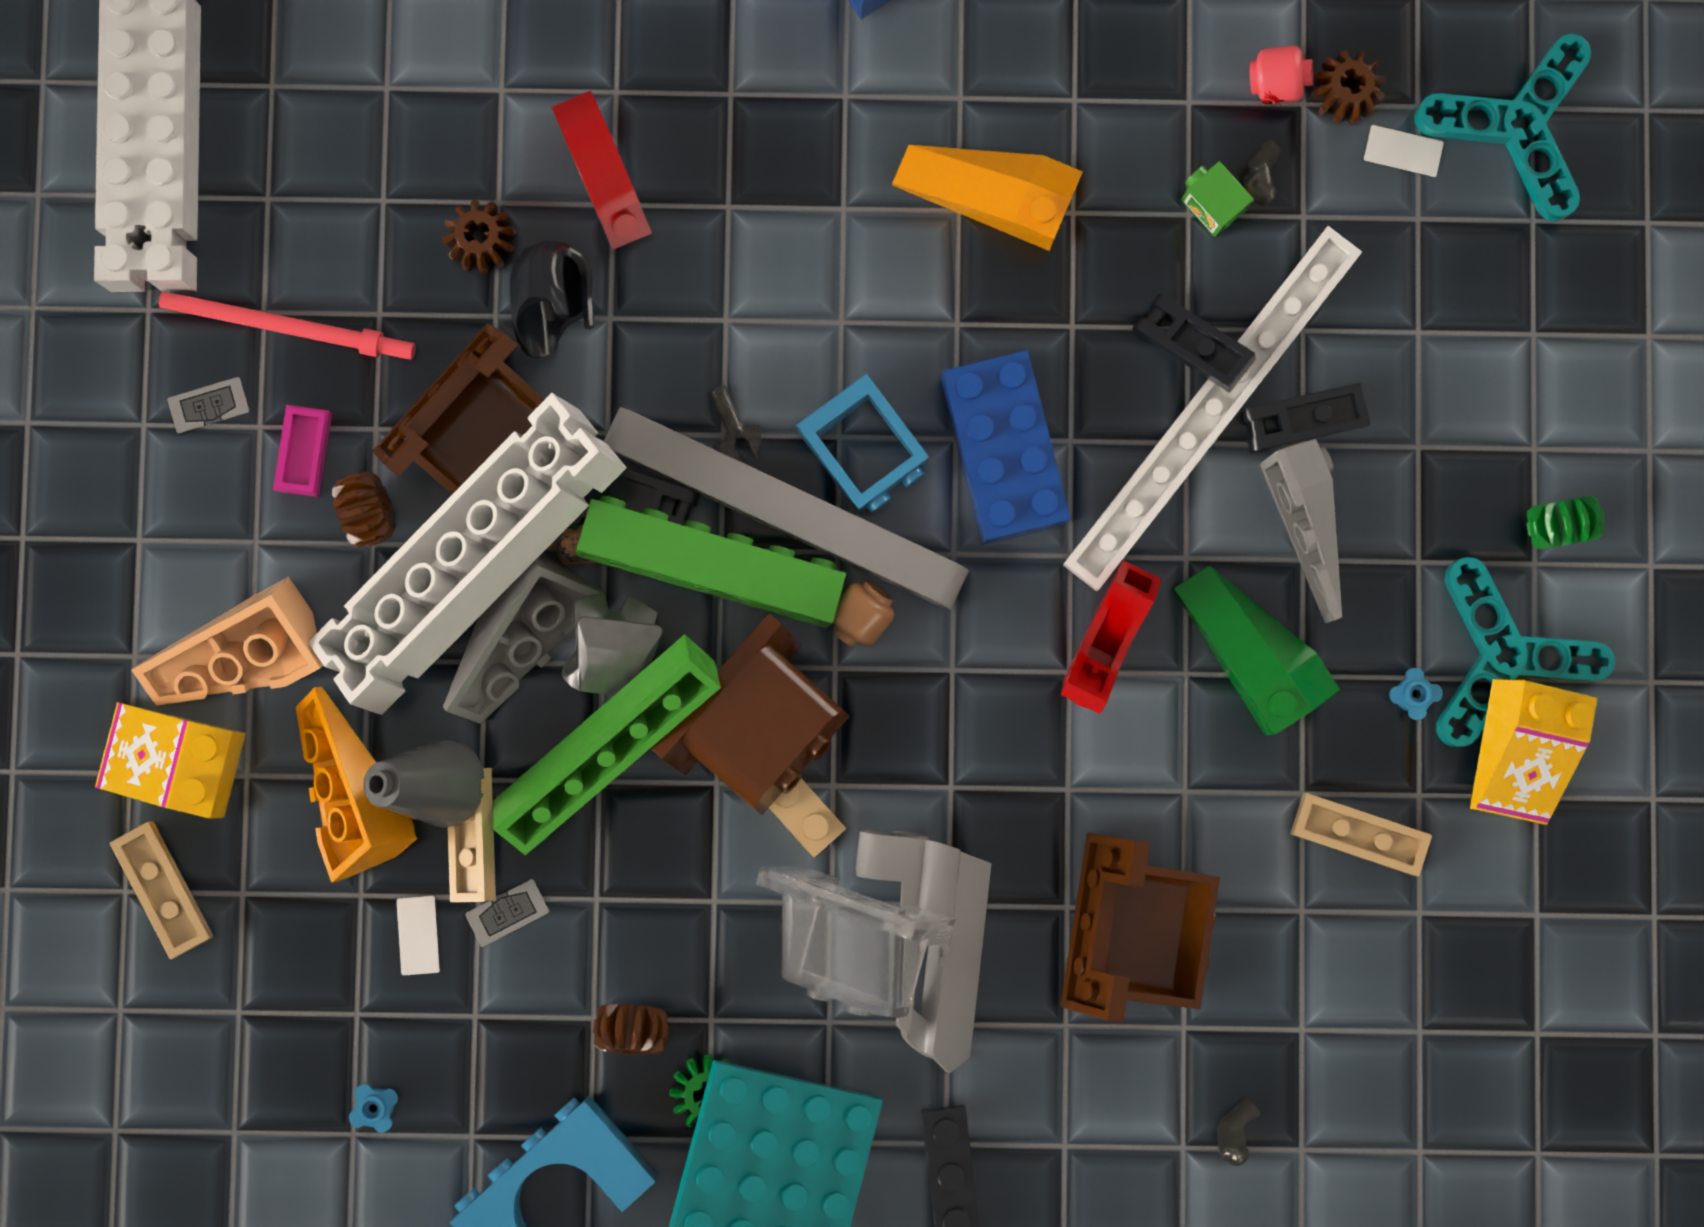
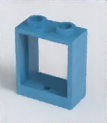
(839, 408)

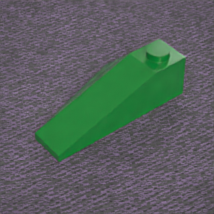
(1261, 657)

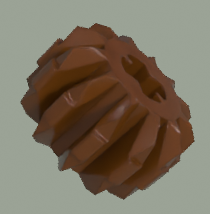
(1356, 76)
(491, 225)
(363, 509)
(630, 1029)

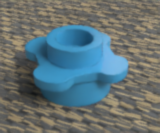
(1403, 696)
(382, 1099)

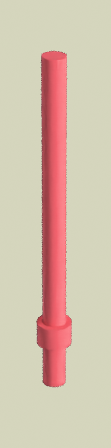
(368, 341)

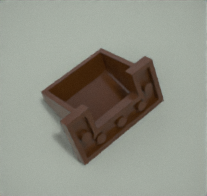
(463, 414)
(759, 722)
(1137, 931)

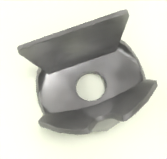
(610, 644)

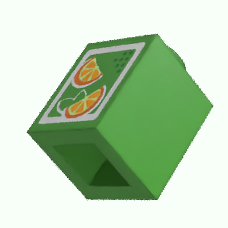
(1215, 197)

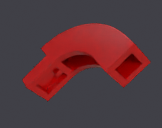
(601, 169)
(1110, 636)

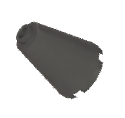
(428, 783)

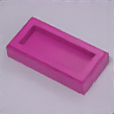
(302, 451)

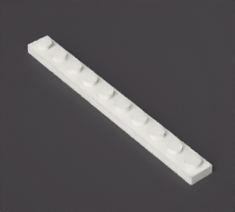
(1210, 411)

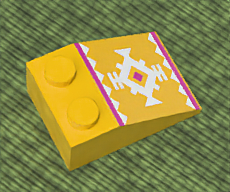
(1530, 748)
(170, 761)

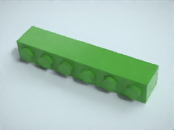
(710, 563)
(605, 744)

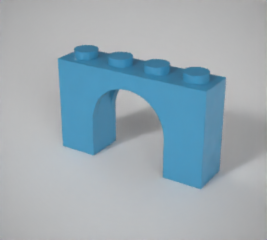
(580, 1139)

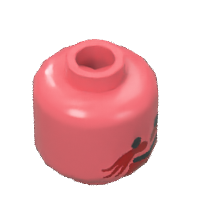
(1280, 75)

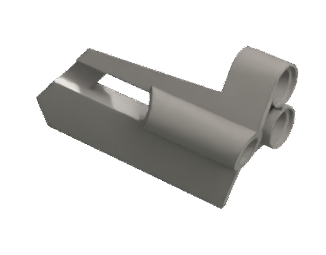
(953, 886)

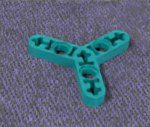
(1500, 128)
(1524, 661)

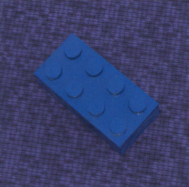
(1005, 447)

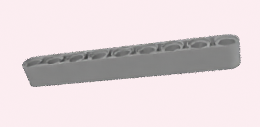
(786, 509)

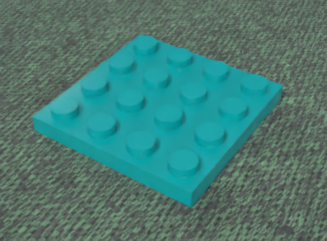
(775, 1152)

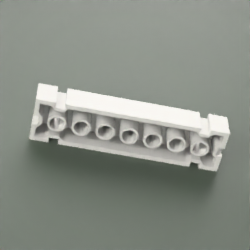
(147, 144)
(466, 555)

